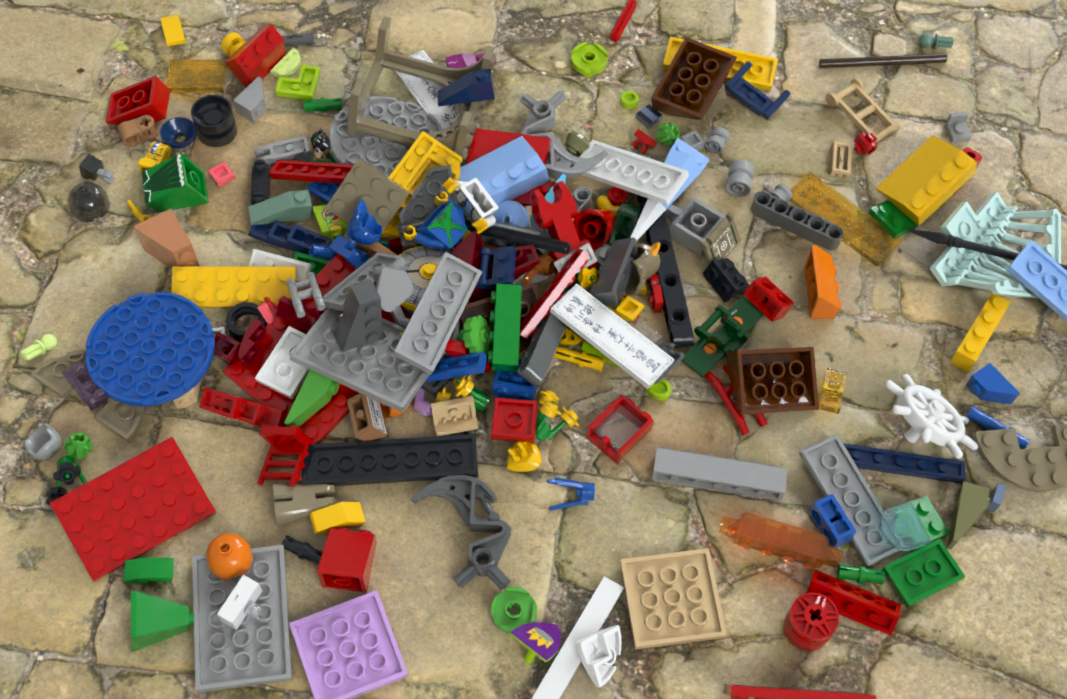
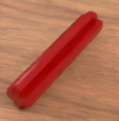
(623, 20)

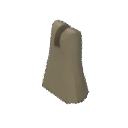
(300, 501)

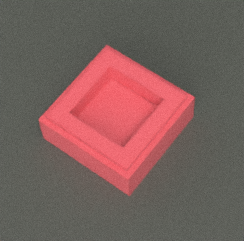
(221, 174)
(267, 311)

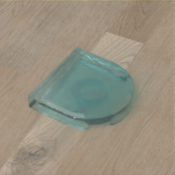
(903, 528)

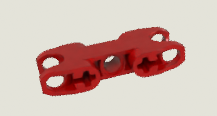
(558, 218)

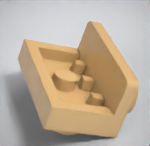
(454, 416)

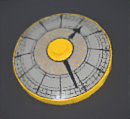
(420, 267)

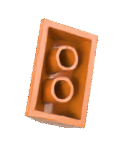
(821, 285)

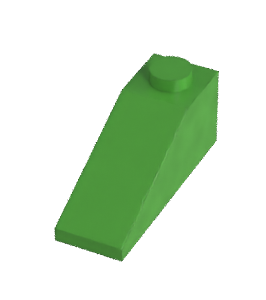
(313, 395)

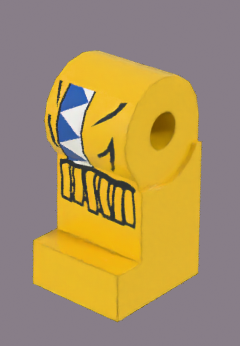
(157, 153)

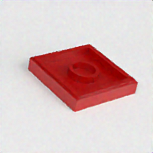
(514, 420)

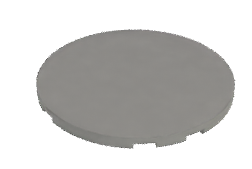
(377, 152)

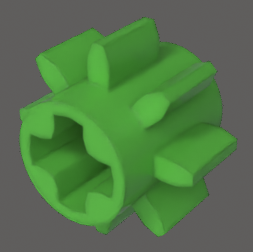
(667, 134)
(78, 446)

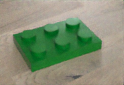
(923, 573)

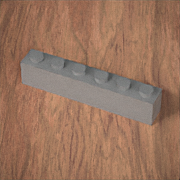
(719, 473)

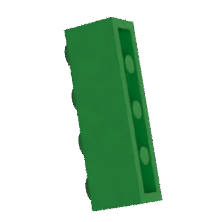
(506, 327)

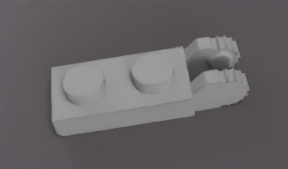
(282, 150)

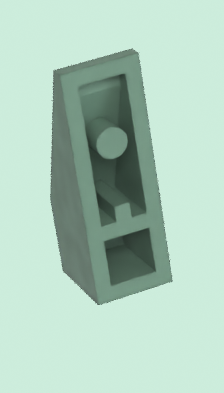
(282, 208)

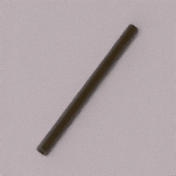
(883, 60)

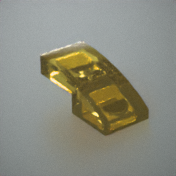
(832, 390)

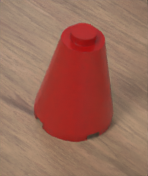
(595, 226)

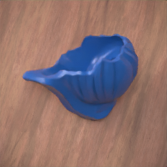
(363, 226)

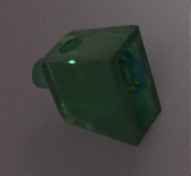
(625, 219)

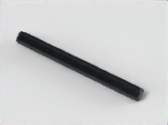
(523, 238)

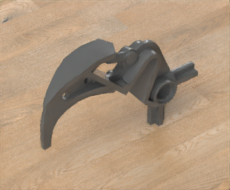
(487, 548)

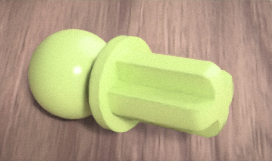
(38, 347)

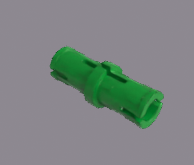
(323, 104)
(860, 574)

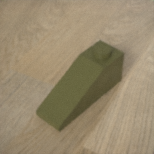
(969, 505)

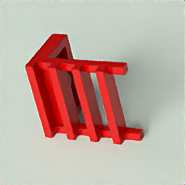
(287, 443)

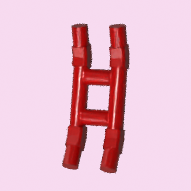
(733, 408)

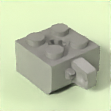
(693, 224)

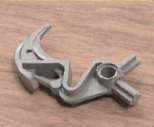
(540, 122)

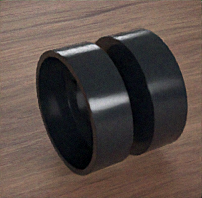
(214, 120)

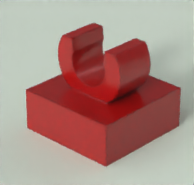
(645, 140)

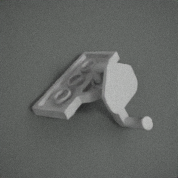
(390, 282)

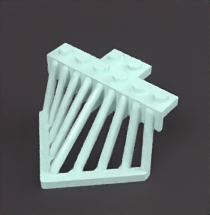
(986, 228)

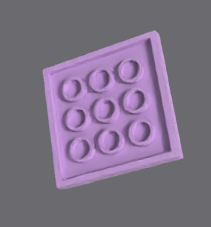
(349, 649)

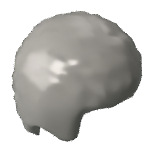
(43, 443)

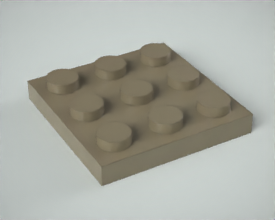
(368, 184)

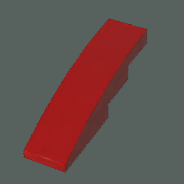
(241, 408)

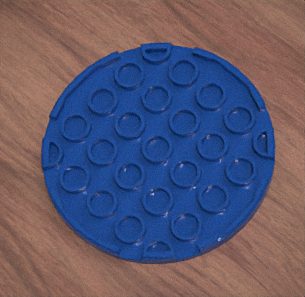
(150, 349)

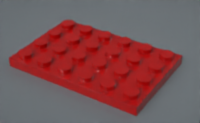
(132, 508)

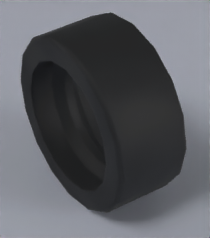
(238, 311)

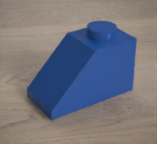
(992, 386)

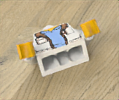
(475, 202)

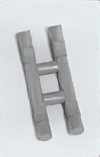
(296, 296)

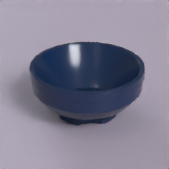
(178, 127)

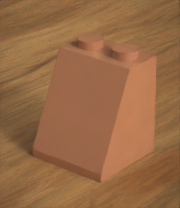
(166, 240)

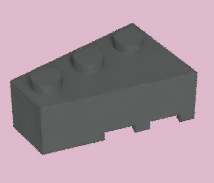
(361, 317)

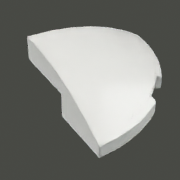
(599, 653)

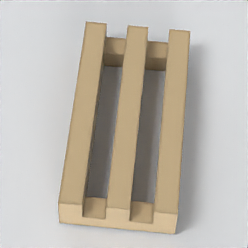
(840, 171)

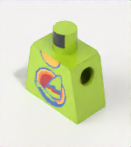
(329, 223)

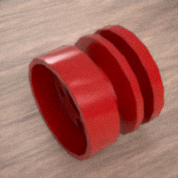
(803, 631)

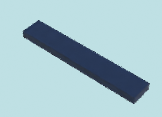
(907, 463)

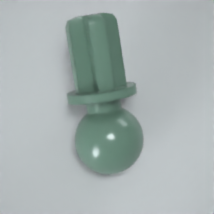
(927, 40)

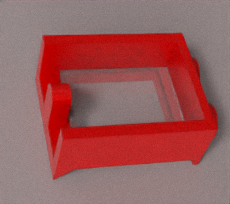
(619, 428)

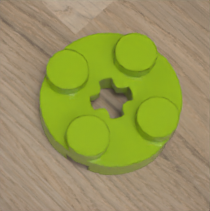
(589, 67)

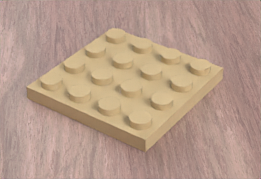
(672, 598)

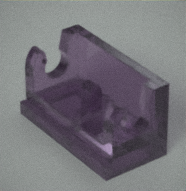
(84, 386)

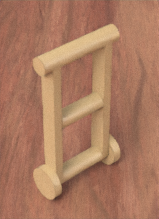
(857, 86)

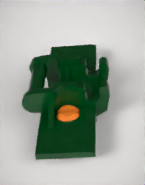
(731, 337)

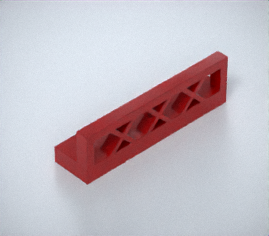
(856, 602)

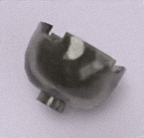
(88, 201)

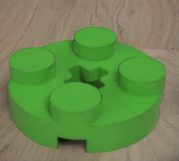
(505, 600)

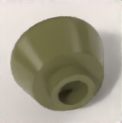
(576, 143)

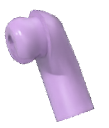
(421, 405)

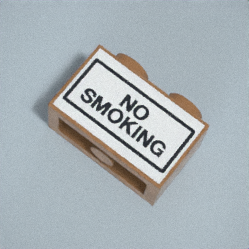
(366, 418)

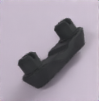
(260, 182)

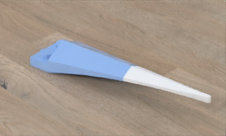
(680, 156)

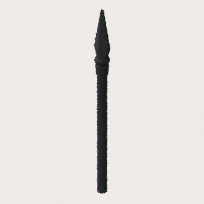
(941, 238)

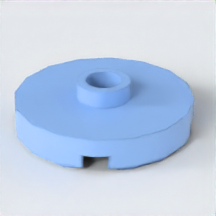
(514, 211)

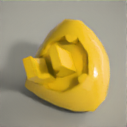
(523, 457)

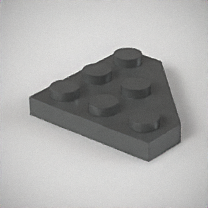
(422, 200)

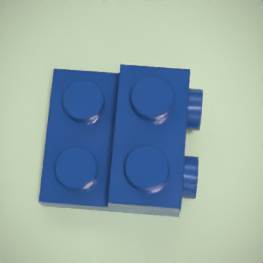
(347, 249)
(512, 385)

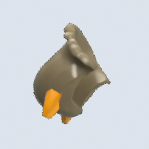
(644, 267)

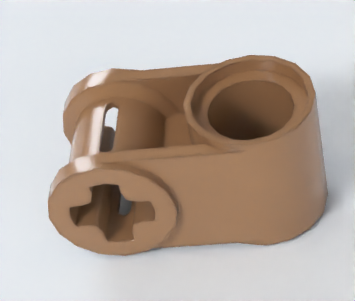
(136, 131)

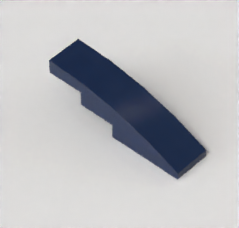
(288, 237)

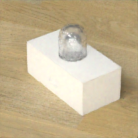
(241, 603)

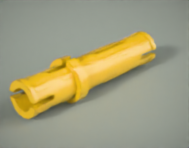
(596, 363)

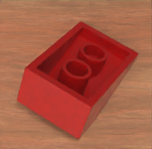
(140, 99)

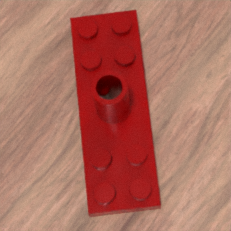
(761, 692)

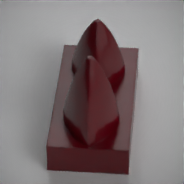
(287, 312)

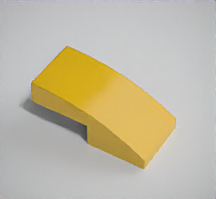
(173, 30)
(628, 309)

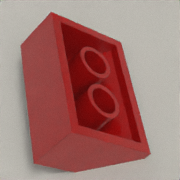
(257, 55)

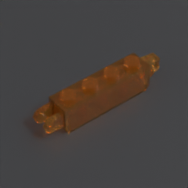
(781, 540)

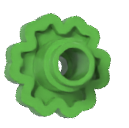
(476, 335)

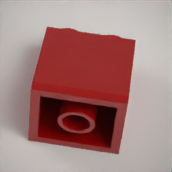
(347, 560)

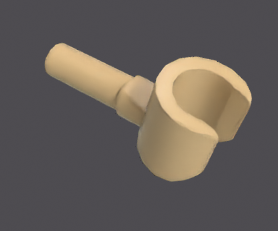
(321, 155)

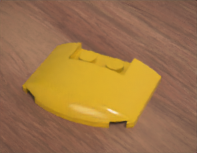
(419, 159)

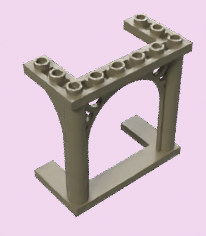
(362, 93)

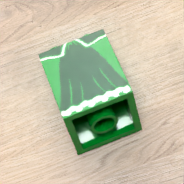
(174, 185)

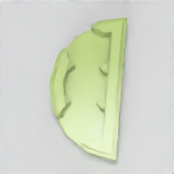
(287, 65)

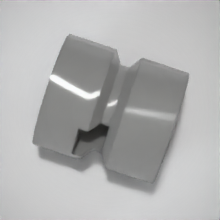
(740, 178)

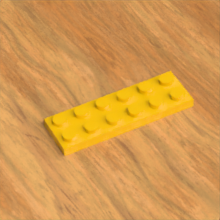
(759, 75)
(231, 285)

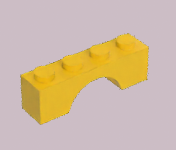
(980, 332)

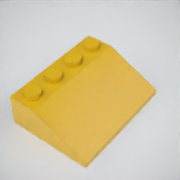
(927, 179)

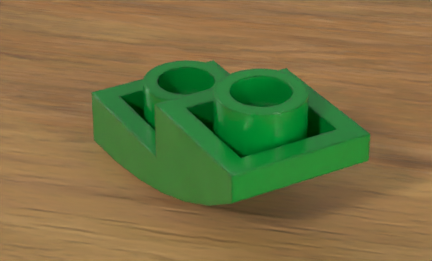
(148, 569)

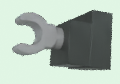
(93, 167)

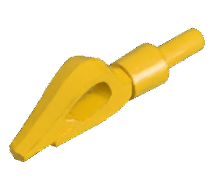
(137, 212)

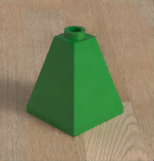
(156, 620)

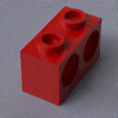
(768, 299)

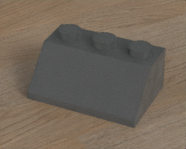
(615, 272)

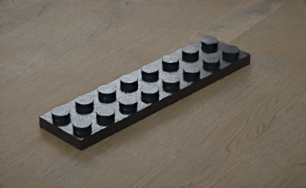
(390, 460)

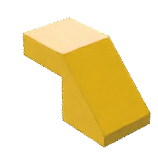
(337, 516)

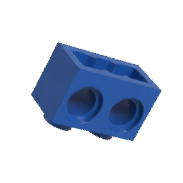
(832, 521)

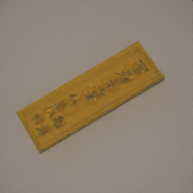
(859, 228)

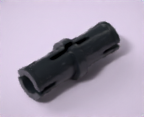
(302, 549)

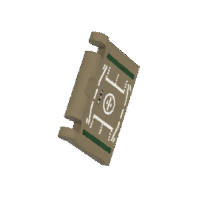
(721, 239)

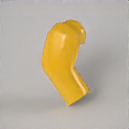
(603, 203)

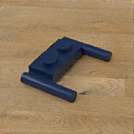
(752, 96)

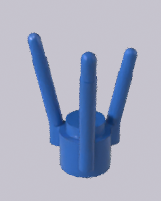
(584, 491)

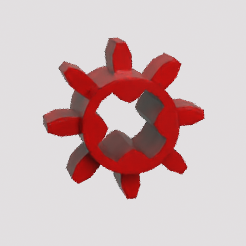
(865, 143)

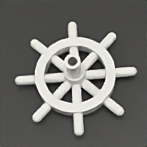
(930, 416)

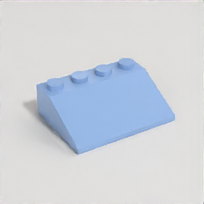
(507, 171)

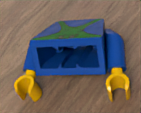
(443, 227)

